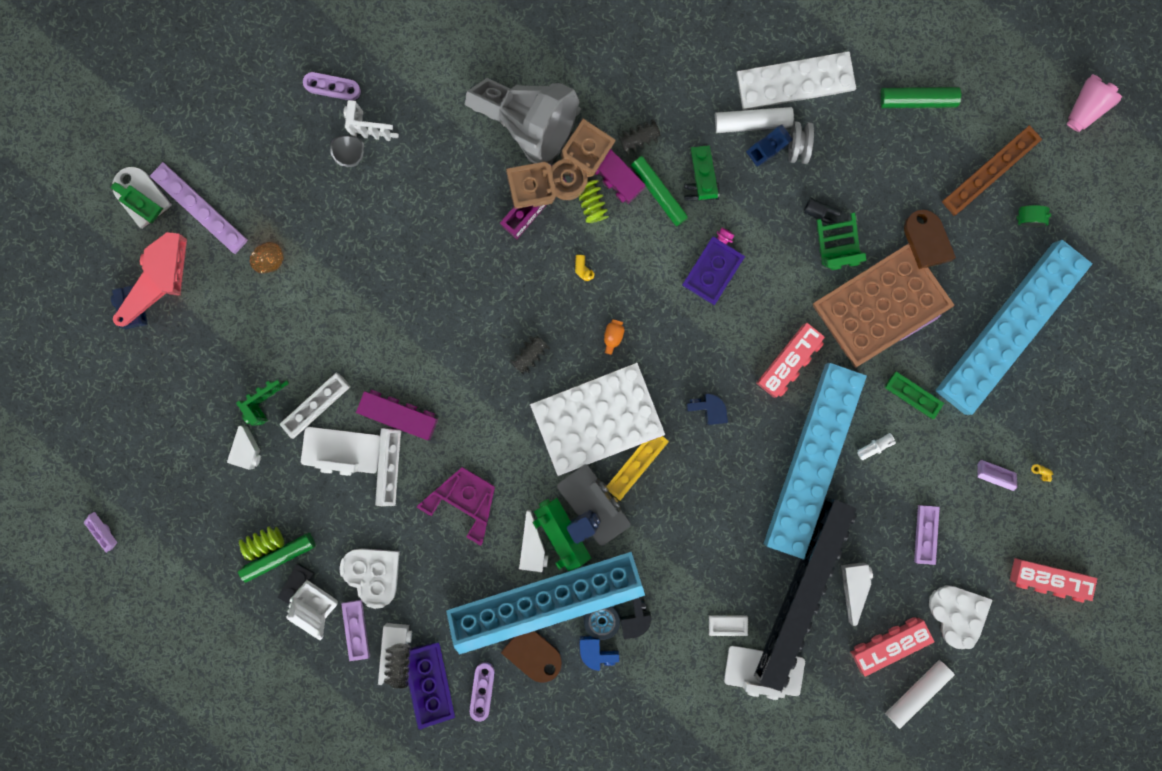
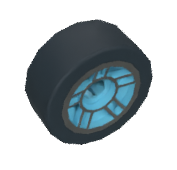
(603, 630)

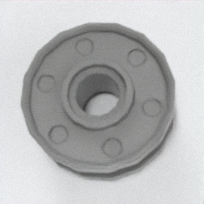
(801, 143)

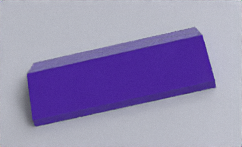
(429, 686)

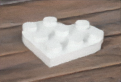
(372, 574)
(960, 615)

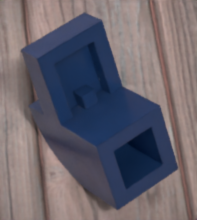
(769, 146)
(713, 406)

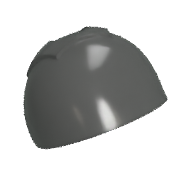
(347, 150)

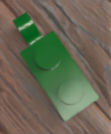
(137, 202)

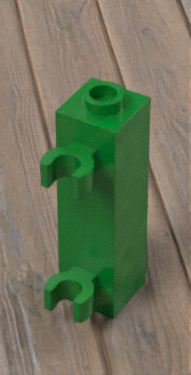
(555, 522)

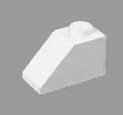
(244, 449)

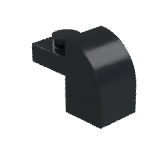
(637, 624)

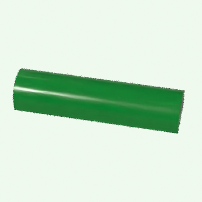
(921, 97)
(659, 191)
(276, 558)

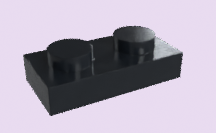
(295, 581)

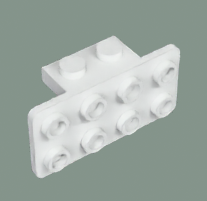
(340, 451)
(741, 668)

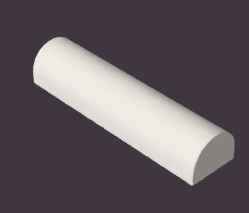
(753, 119)
(315, 405)
(388, 467)
(919, 694)

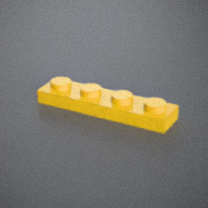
(636, 466)

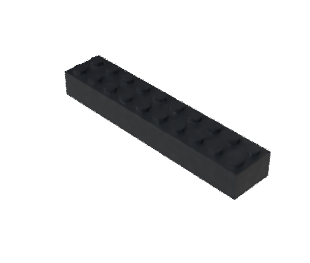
(804, 594)

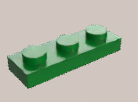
(704, 172)
(914, 395)

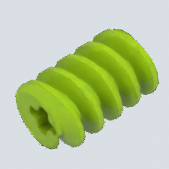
(592, 203)
(261, 544)

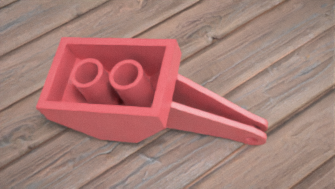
(162, 274)

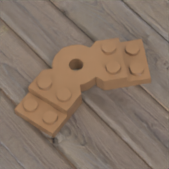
(542, 183)

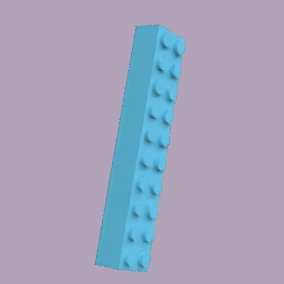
(1013, 327)
(814, 460)
(544, 603)

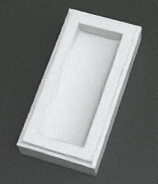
(728, 625)

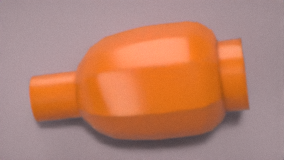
(613, 335)

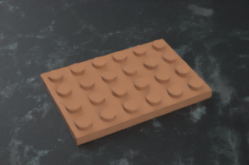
(882, 306)

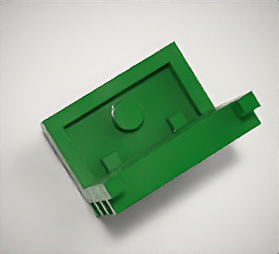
(844, 254)
(251, 411)

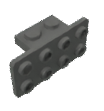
(586, 493)

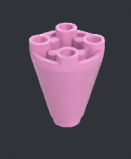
(1093, 102)

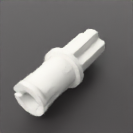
(876, 446)

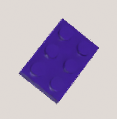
(713, 271)

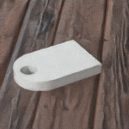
(144, 184)

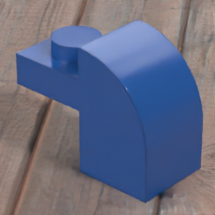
(592, 655)

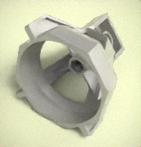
(528, 114)

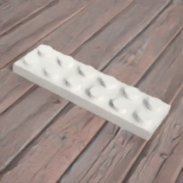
(796, 80)

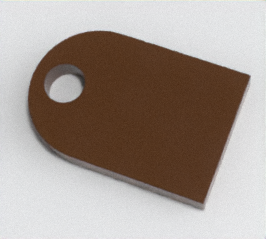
(928, 240)
(531, 654)

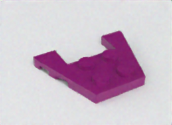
(467, 494)

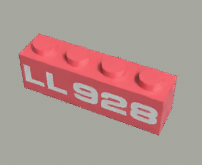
(790, 360)
(1053, 579)
(892, 646)

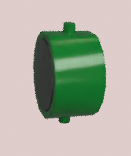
(1033, 216)

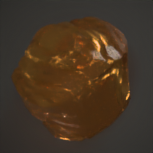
(266, 258)

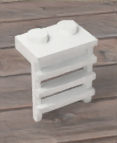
(355, 126)
(310, 608)

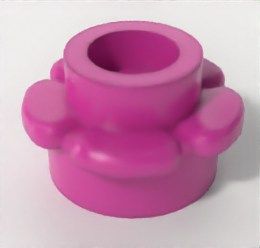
(725, 236)

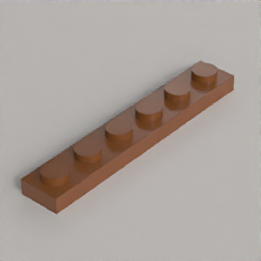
(991, 170)

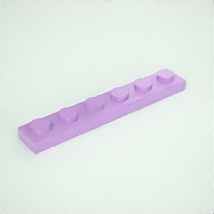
(198, 208)

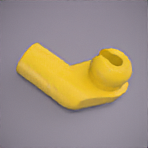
(581, 270)
(1046, 473)

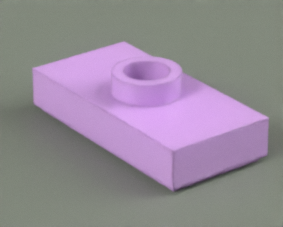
(997, 475)
(100, 532)

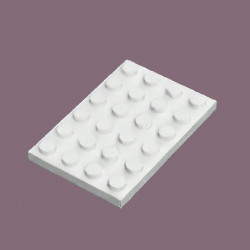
(597, 419)

